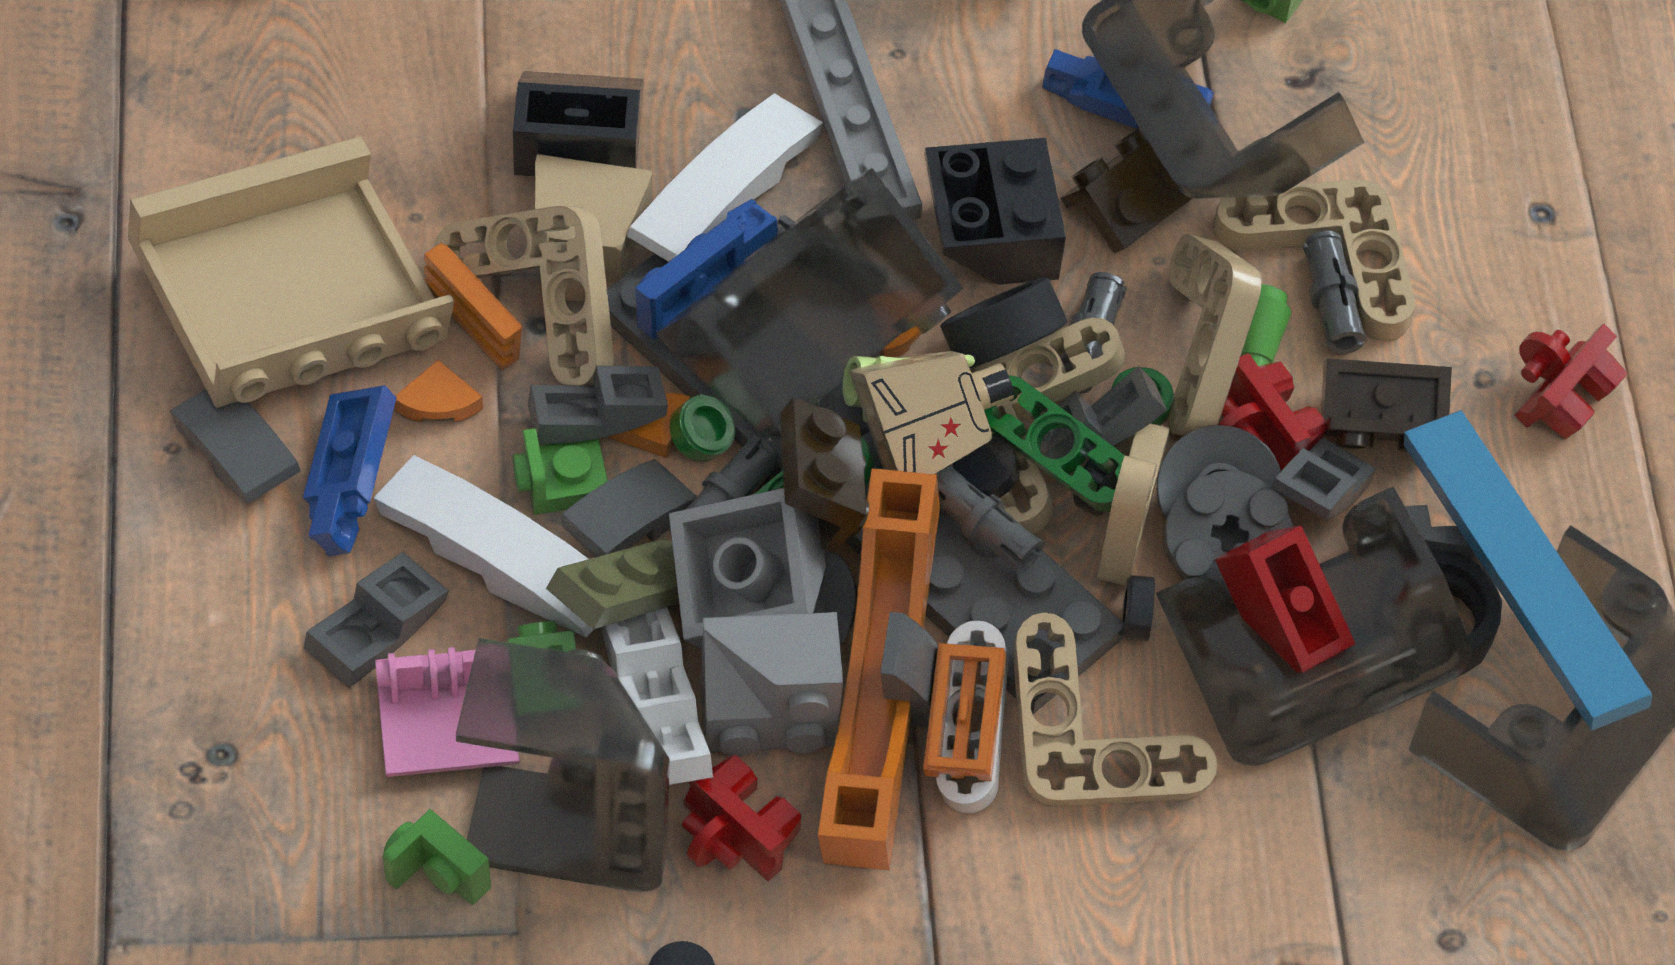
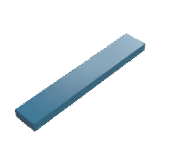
(1528, 571)

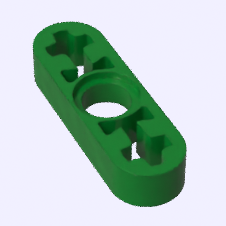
(1081, 483)

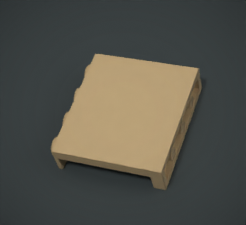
(284, 273)

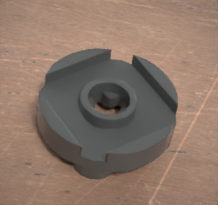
(1208, 505)

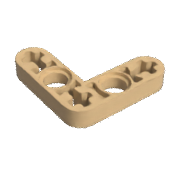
(1334, 212)
(558, 265)
(1228, 295)
(1086, 374)
(1132, 504)
(1067, 743)

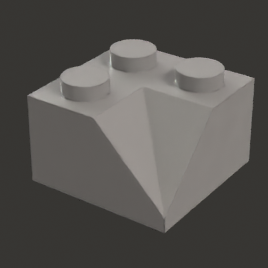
(745, 560)
(771, 682)

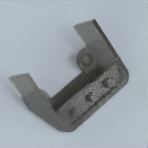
(1145, 59)
(1558, 774)
(606, 789)

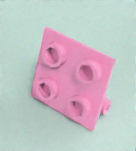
(421, 714)

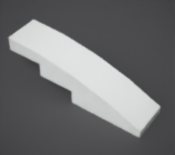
(725, 175)
(483, 536)
(651, 668)

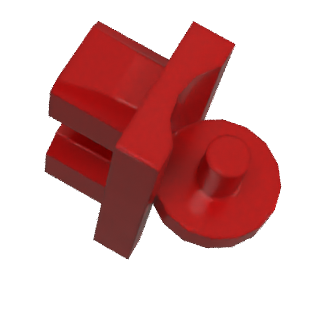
(1561, 369)
(1259, 407)
(730, 829)

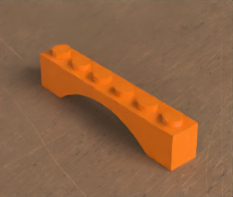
(874, 731)

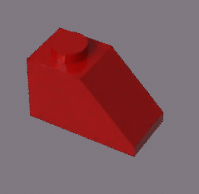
(1286, 597)

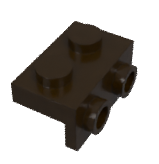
(1126, 193)
(1381, 400)
(824, 470)

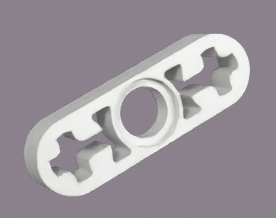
(981, 792)

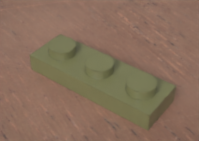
(618, 584)

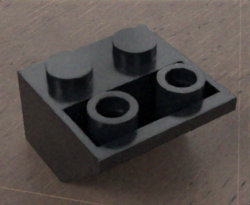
(576, 119)
(998, 208)

